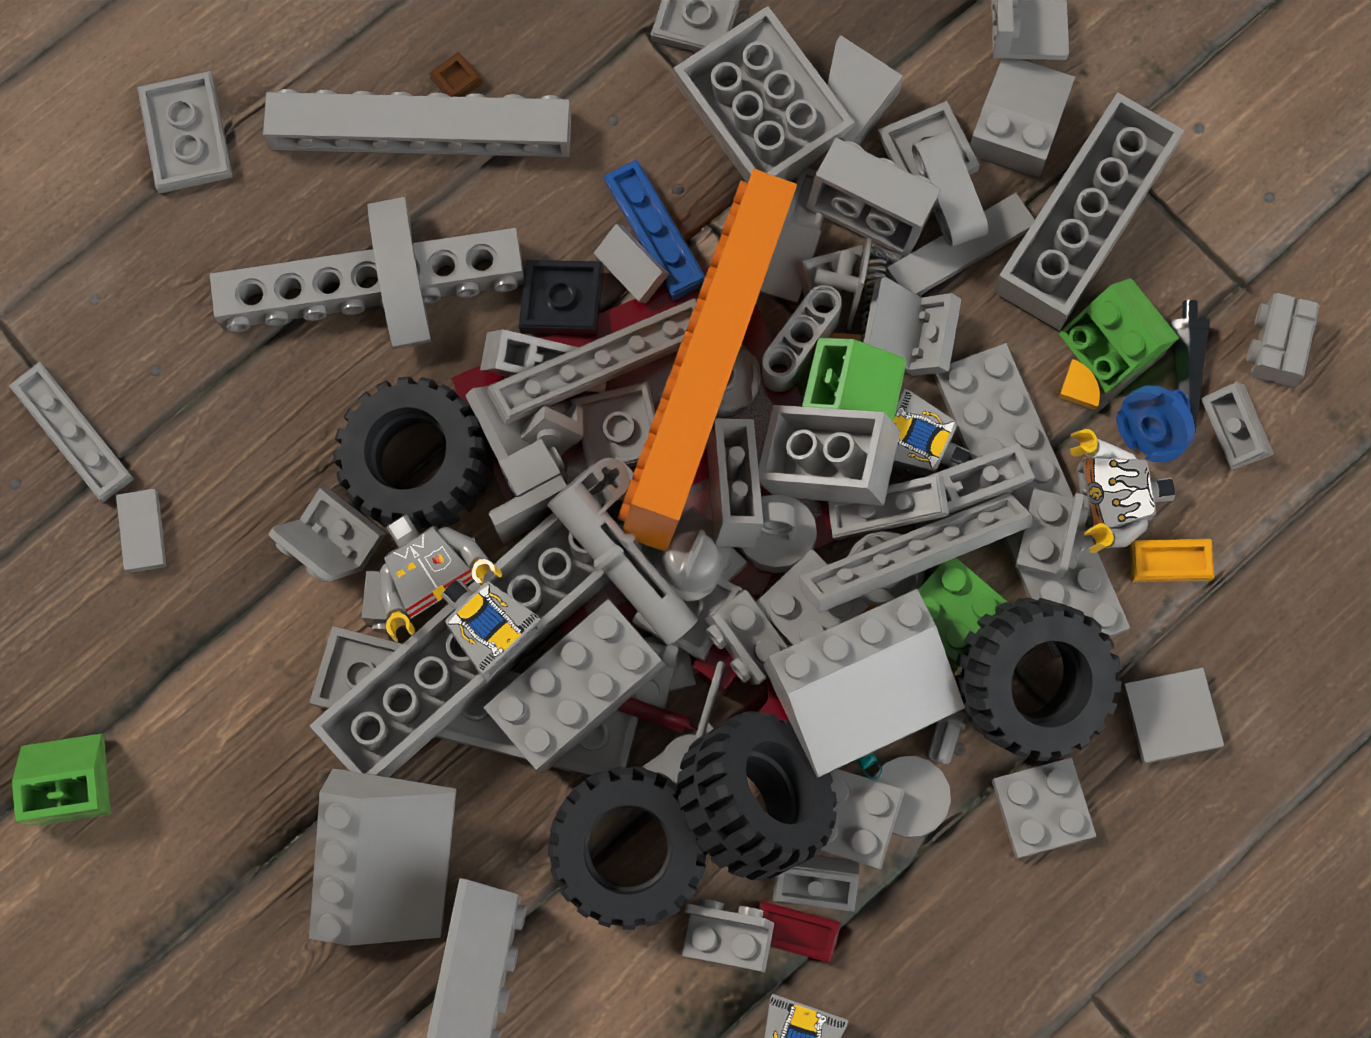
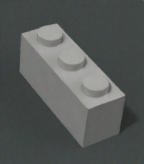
(734, 483)

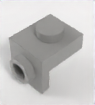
(555, 428)

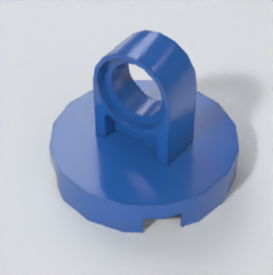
(1156, 422)

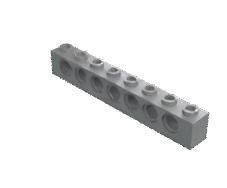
(273, 281)

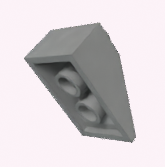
(1021, 115)

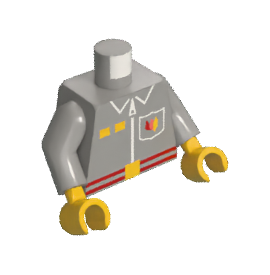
(424, 568)

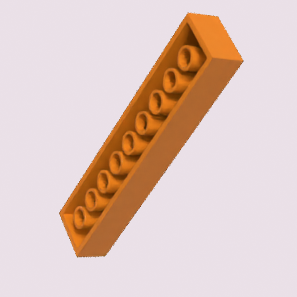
(705, 360)

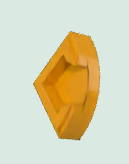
(1080, 386)

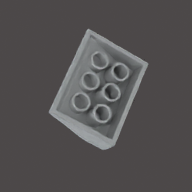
(763, 99)
(865, 683)
(380, 859)
(476, 962)

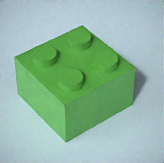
(956, 603)

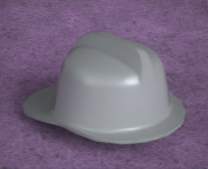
(693, 560)

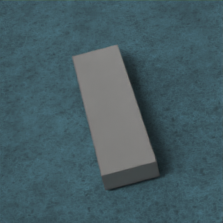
(939, 261)
(71, 432)

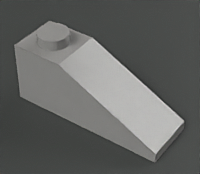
(511, 353)
(984, 479)

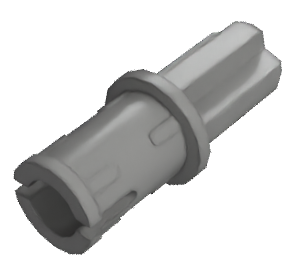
(945, 737)

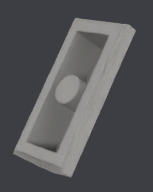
(1237, 425)
(820, 883)

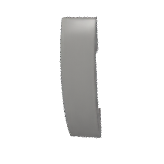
(398, 273)

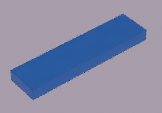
(655, 228)

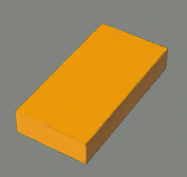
(1172, 560)

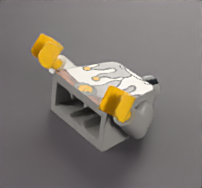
(1116, 492)

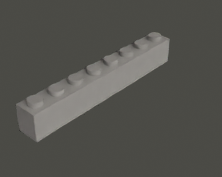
(417, 123)

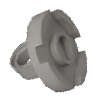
(785, 534)

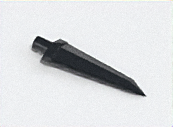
(1190, 353)

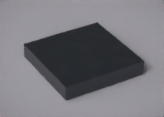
(561, 297)

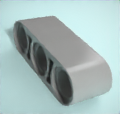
(957, 204)
(803, 322)

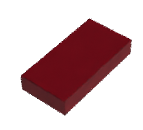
(801, 932)

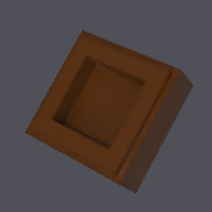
(456, 77)

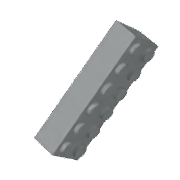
(1088, 211)

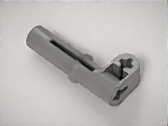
(614, 549)

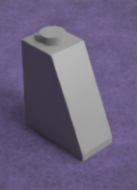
(862, 87)

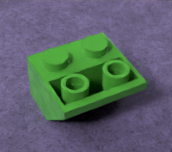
(1118, 334)
(854, 377)
(61, 781)

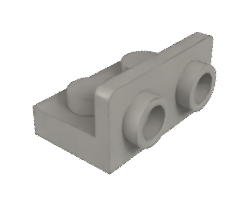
(1049, 542)
(745, 635)
(727, 936)

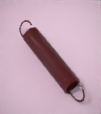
(656, 715)

